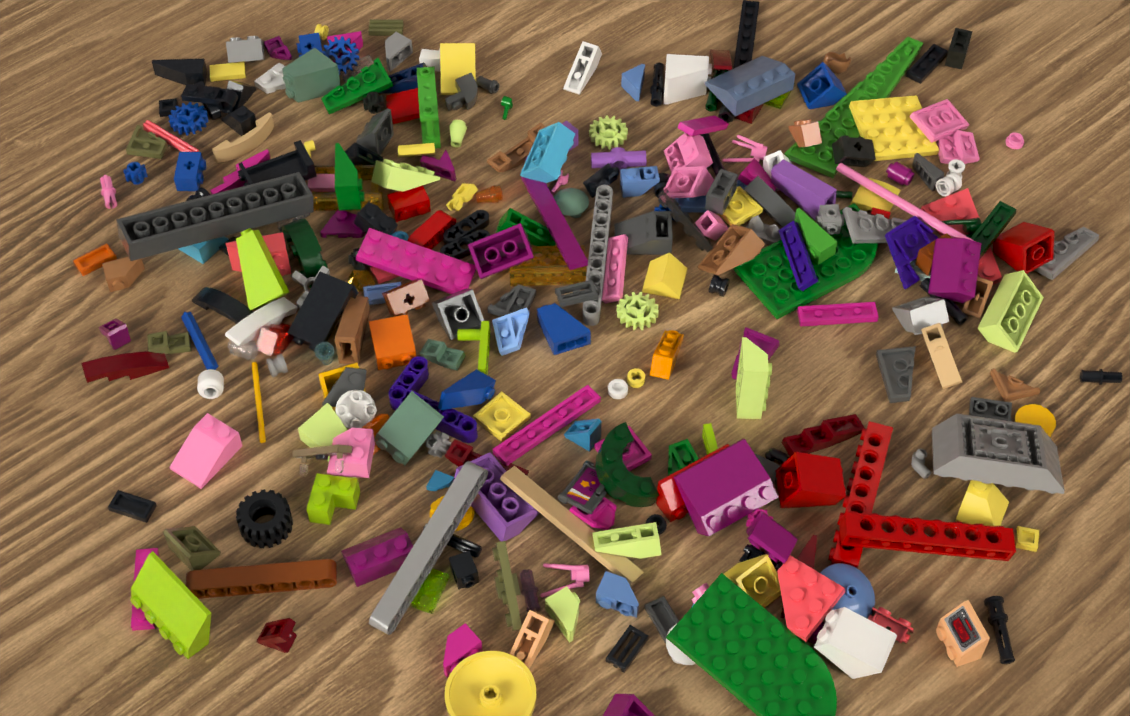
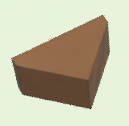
(976, 305)

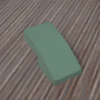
(441, 355)

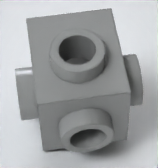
(830, 218)

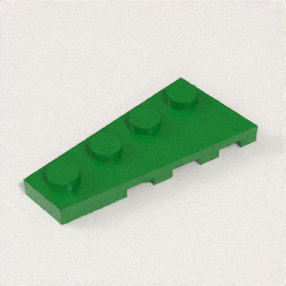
(369, 80)

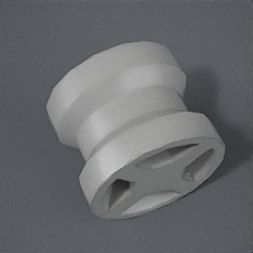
(276, 365)

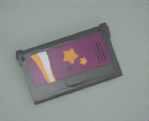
(583, 489)

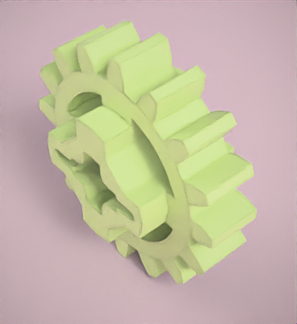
(608, 132)
(637, 311)

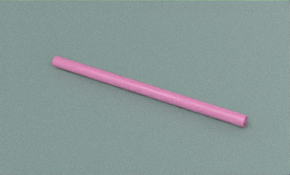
(899, 202)

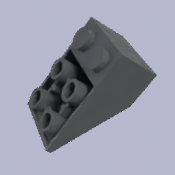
(647, 233)

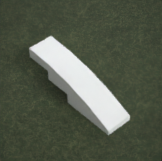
(250, 327)

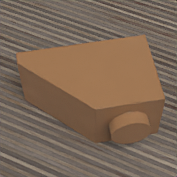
(122, 273)

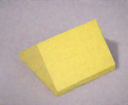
(665, 277)

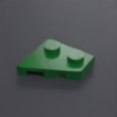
(680, 456)

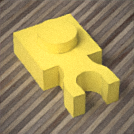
(462, 194)

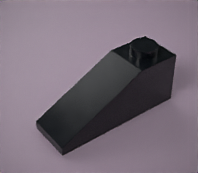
(181, 70)

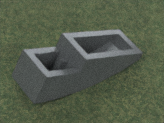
(770, 202)

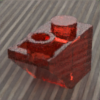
(273, 339)

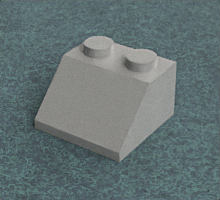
(921, 313)

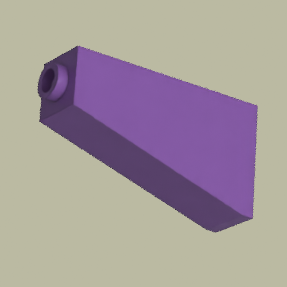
(802, 187)

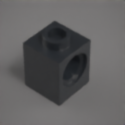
(464, 570)

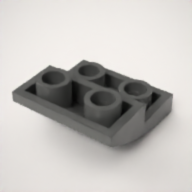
(990, 408)

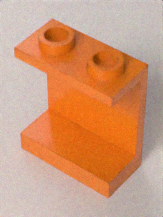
(392, 341)

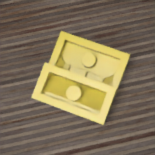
(416, 150)
(867, 199)

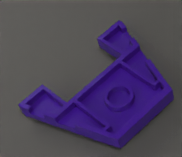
(904, 246)

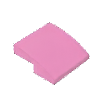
(958, 146)

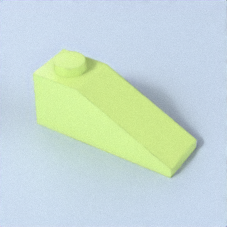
(631, 541)

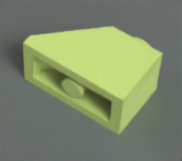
(564, 609)

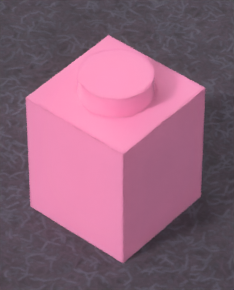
(711, 225)

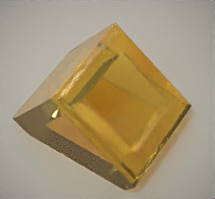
(361, 279)

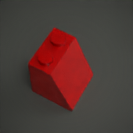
(1025, 246)
(810, 481)

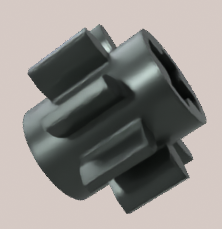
(373, 102)
(357, 265)

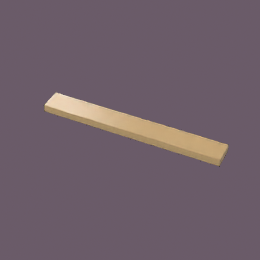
(568, 523)

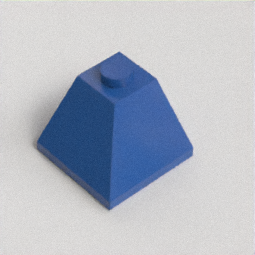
(821, 88)

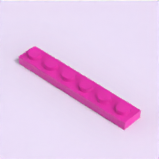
(546, 425)

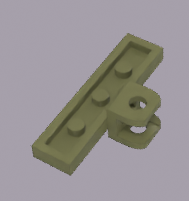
(507, 586)

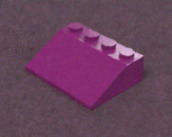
(725, 488)

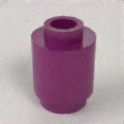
(900, 173)

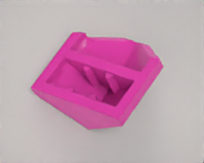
(601, 517)

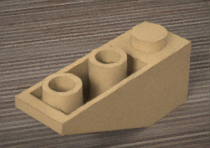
(941, 355)

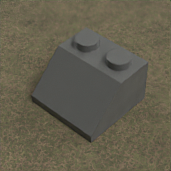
(377, 132)
(458, 312)

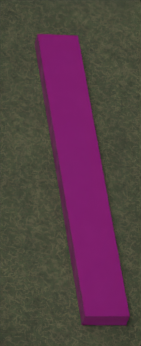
(556, 223)

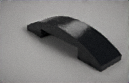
(222, 304)

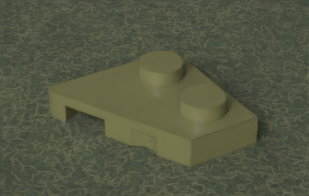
(146, 144)

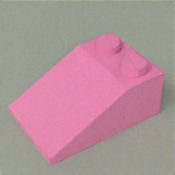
(206, 451)

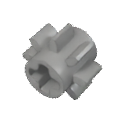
(438, 444)

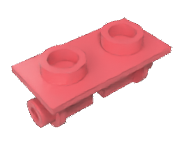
(899, 627)

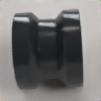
(719, 285)

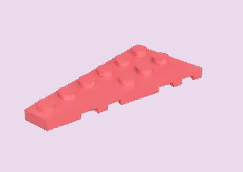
(961, 207)

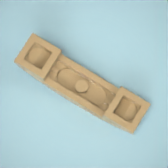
(228, 151)

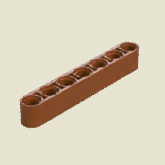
(262, 578)

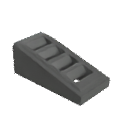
(927, 171)

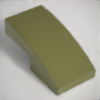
(166, 344)

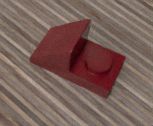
(278, 635)

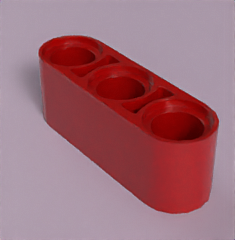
(432, 230)

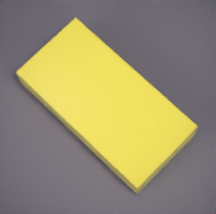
(227, 71)

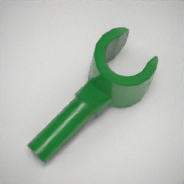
(507, 103)

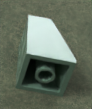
(310, 76)
(408, 428)

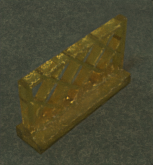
(547, 273)

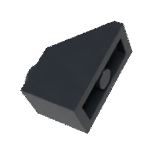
(240, 120)
(362, 156)

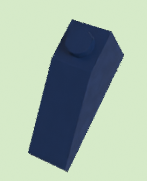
(404, 79)

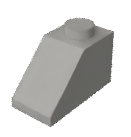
(397, 50)

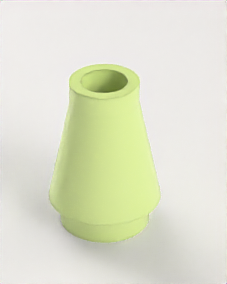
(457, 132)

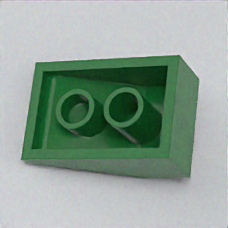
(347, 182)

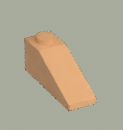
(532, 637)

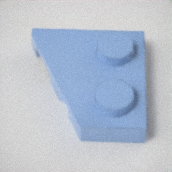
(510, 330)

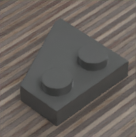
(515, 300)

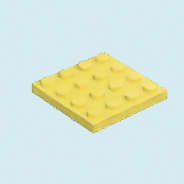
(890, 127)

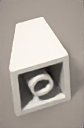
(685, 77)
(854, 643)

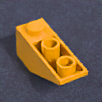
(666, 354)

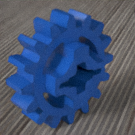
(346, 57)
(188, 118)

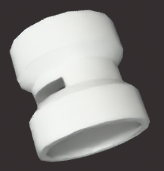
(948, 184)

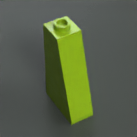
(259, 271)

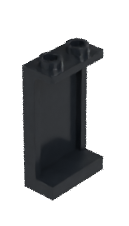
(280, 166)
(321, 310)

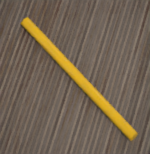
(262, 438)

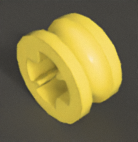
(322, 30)
(634, 373)

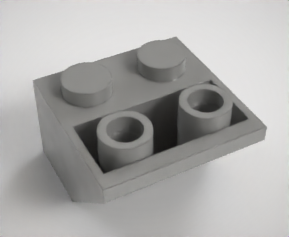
(245, 50)

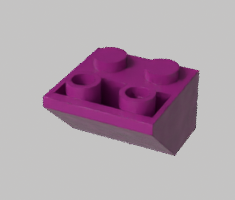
(772, 537)

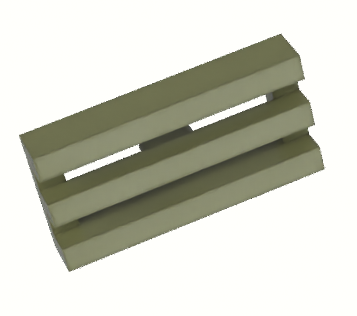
(385, 27)

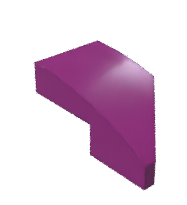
(277, 49)

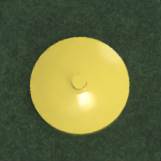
(490, 686)

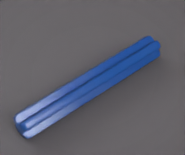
(199, 341)

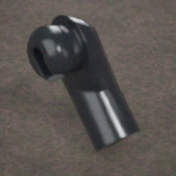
(774, 453)

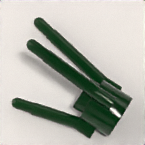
(969, 225)

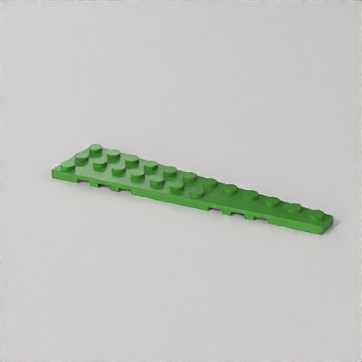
(840, 120)

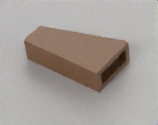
(352, 330)

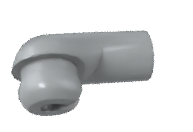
(918, 462)

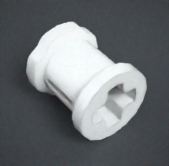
(956, 166)

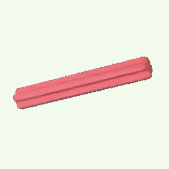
(169, 137)

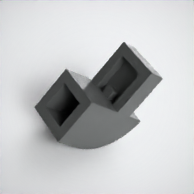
(466, 94)

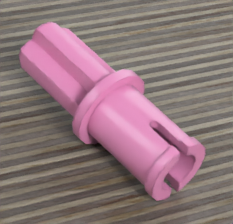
(108, 192)

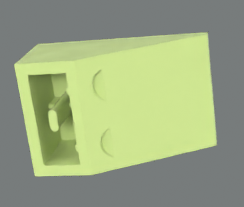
(401, 175)

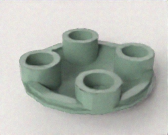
(572, 202)

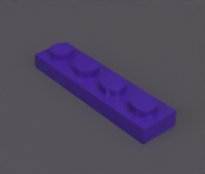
(798, 256)

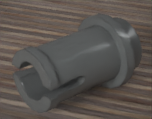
(490, 85)

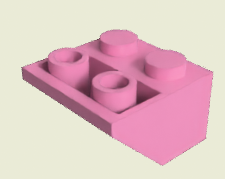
(688, 152)

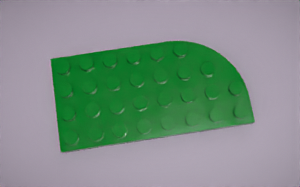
(774, 283)
(754, 654)

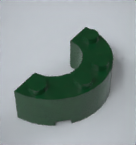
(305, 246)
(615, 476)

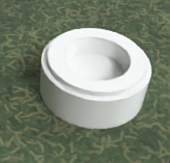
(618, 389)

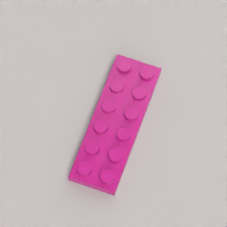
(415, 262)

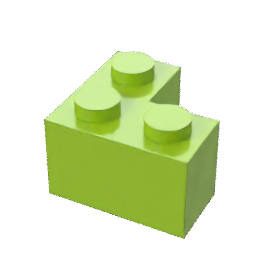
(331, 492)

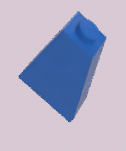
(562, 329)

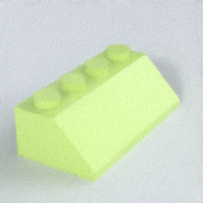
(1011, 311)
(752, 381)

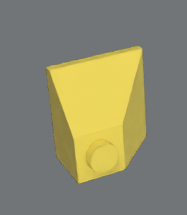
(982, 505)
(757, 579)

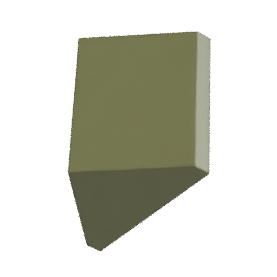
(191, 546)

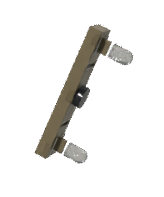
(322, 453)

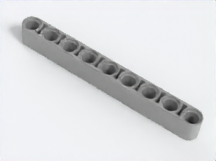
(598, 252)
(428, 548)

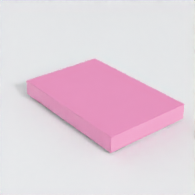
(939, 120)

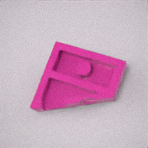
(752, 171)

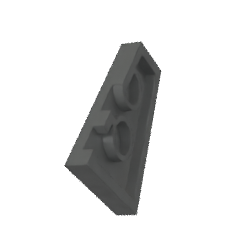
(897, 372)

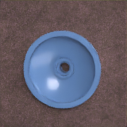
(852, 578)

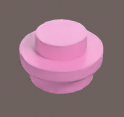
(1015, 141)

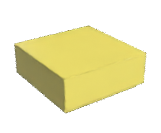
(1027, 538)

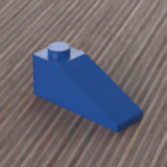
(468, 391)

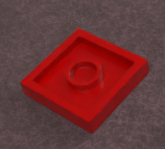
(403, 105)

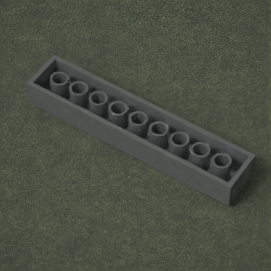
(214, 216)

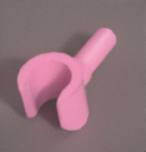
(562, 180)

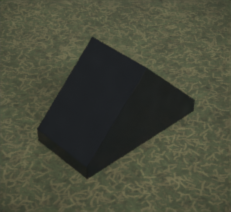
(243, 91)

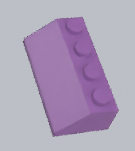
(498, 504)

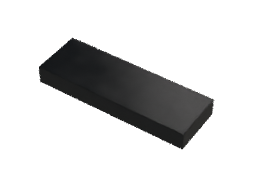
(927, 63)

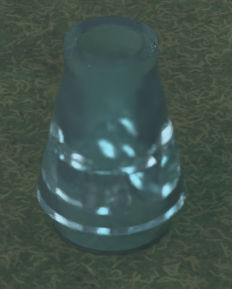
(324, 352)

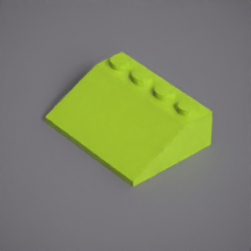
(171, 607)

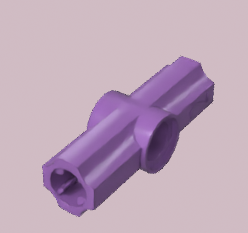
(618, 158)

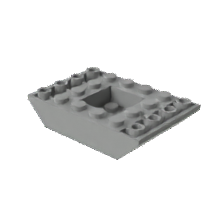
(996, 453)

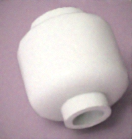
(210, 384)

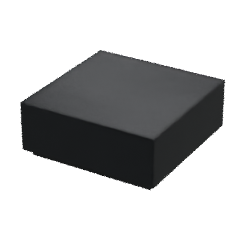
(166, 106)

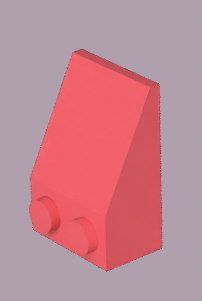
(276, 246)

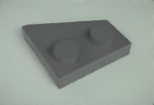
(349, 380)

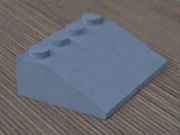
(752, 84)

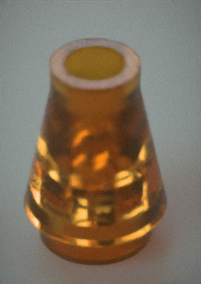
(490, 195)

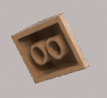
(732, 250)

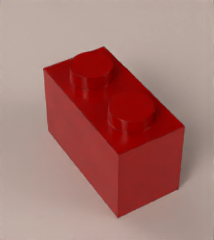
(409, 203)

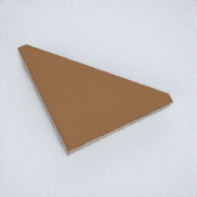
(1011, 387)

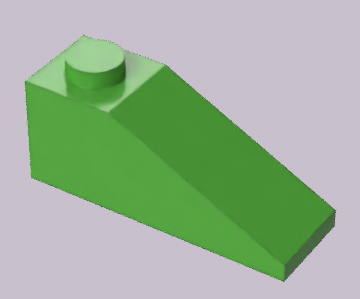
(817, 240)

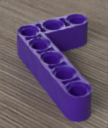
(412, 379)

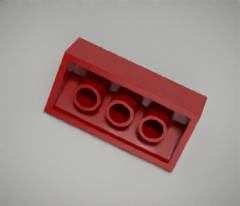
(670, 498)

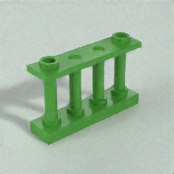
(428, 106)

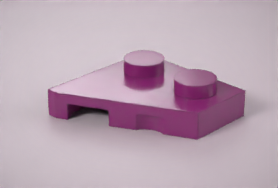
(342, 225)

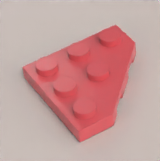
(806, 597)

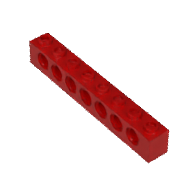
(879, 436)
(979, 546)

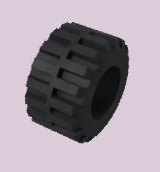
(264, 504)

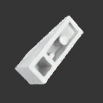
(583, 67)

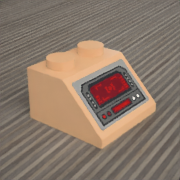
(963, 634)

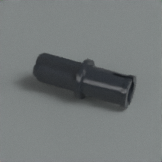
(1100, 376)

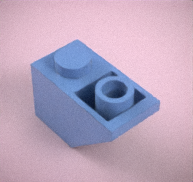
(638, 180)
(617, 594)

